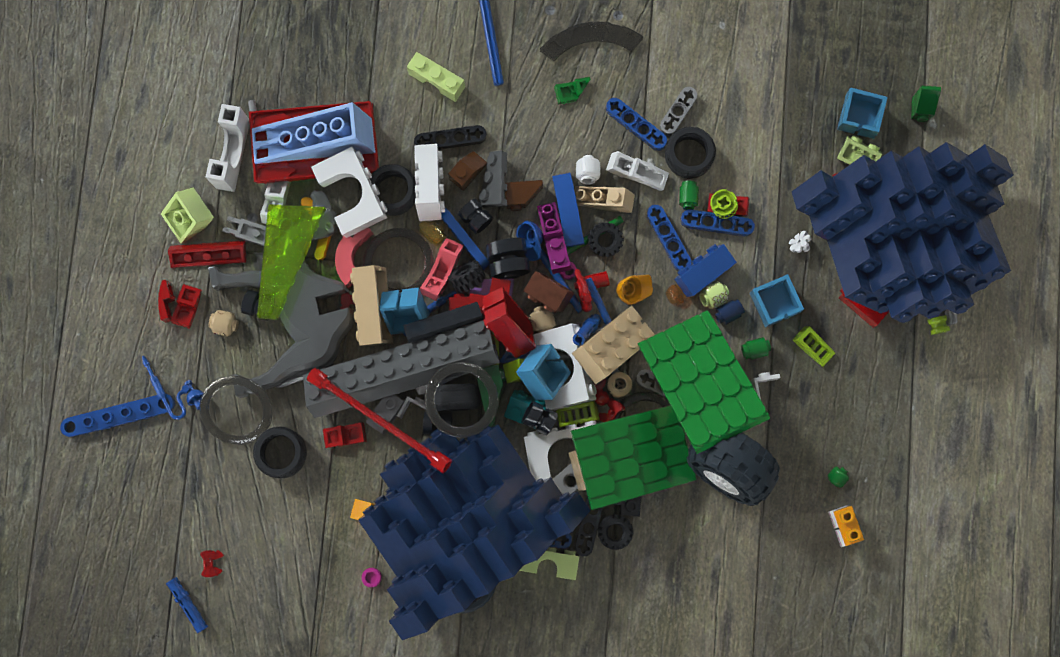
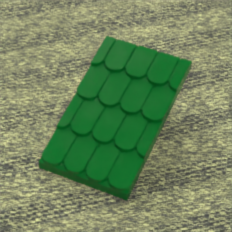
(703, 381)
(630, 457)

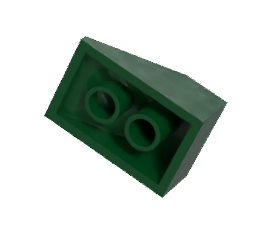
(499, 378)

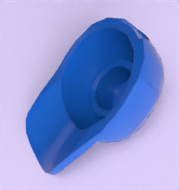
(533, 237)

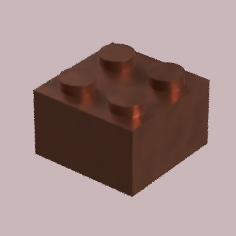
(549, 292)

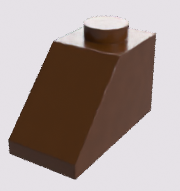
(467, 170)
(522, 193)

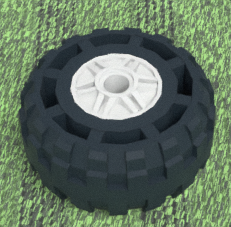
(737, 469)

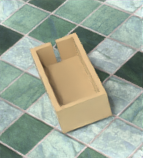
(368, 286)
(612, 345)

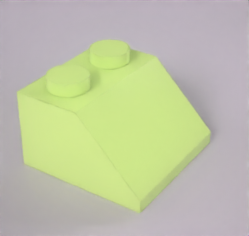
(186, 214)

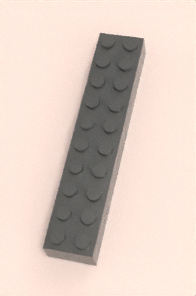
(401, 367)

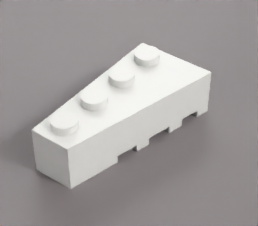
(428, 186)

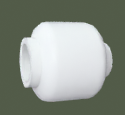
(588, 169)

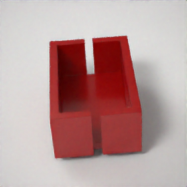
(508, 322)

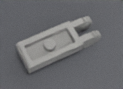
(247, 230)

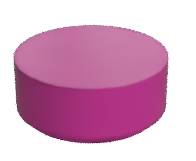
(371, 577)

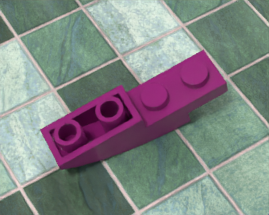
(553, 238)

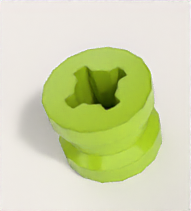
(938, 325)

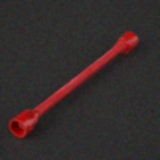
(438, 460)

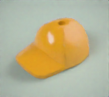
(634, 288)

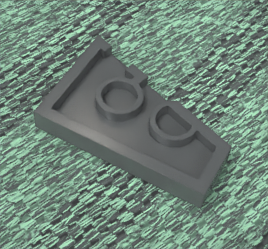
(493, 181)

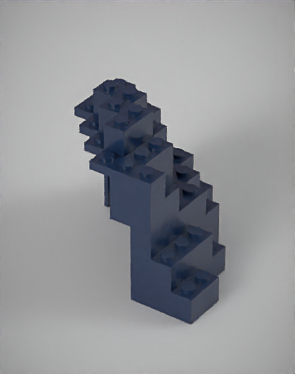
(912, 228)
(462, 528)

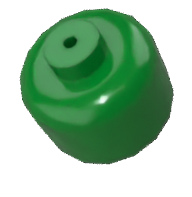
(838, 476)

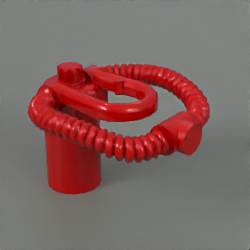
(600, 280)

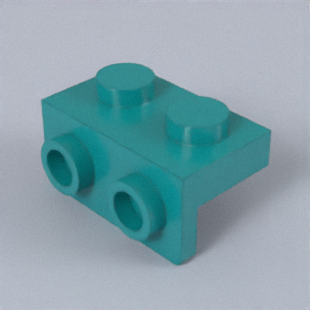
(518, 404)

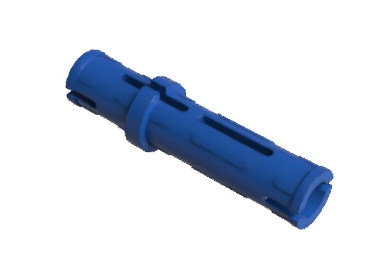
(588, 327)
(182, 597)

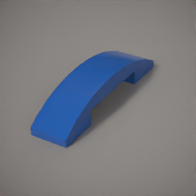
(568, 210)

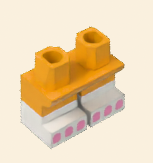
(849, 529)

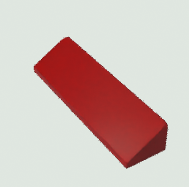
(207, 254)

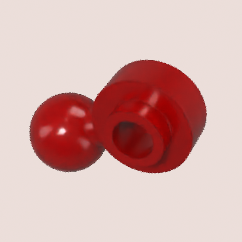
(602, 396)

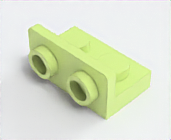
(854, 149)

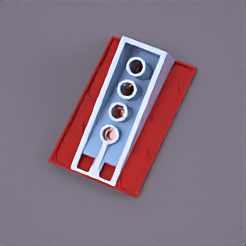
(295, 139)

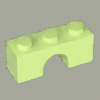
(427, 70)
(566, 563)

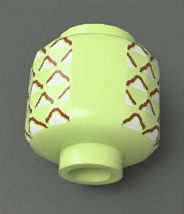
(714, 295)

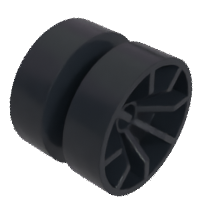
(508, 258)

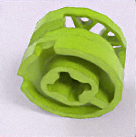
(724, 203)

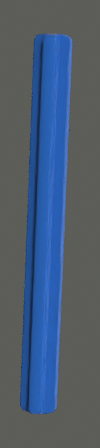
(491, 42)

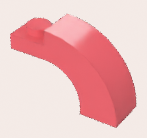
(346, 252)
(444, 264)

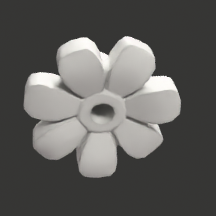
(800, 242)

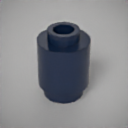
(729, 312)

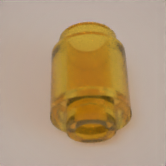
(432, 232)

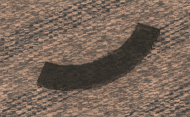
(590, 32)

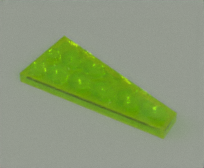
(285, 248)

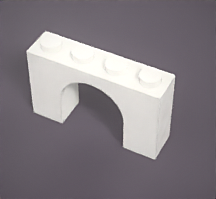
(225, 173)
(369, 209)
(580, 387)
(538, 446)

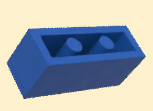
(704, 270)

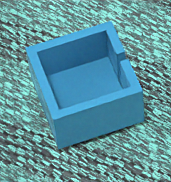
(862, 113)
(776, 301)
(402, 308)
(542, 376)

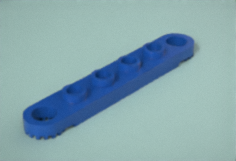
(116, 415)

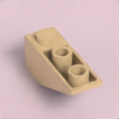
(605, 198)

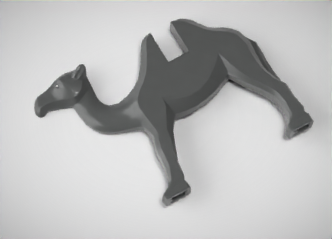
(315, 335)

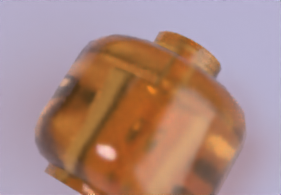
(675, 294)

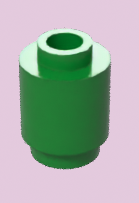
(689, 195)
(756, 348)

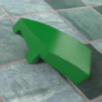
(570, 91)

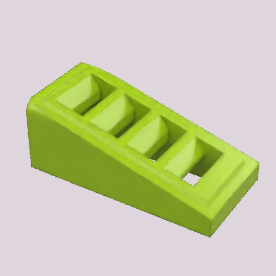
(807, 330)
(594, 413)

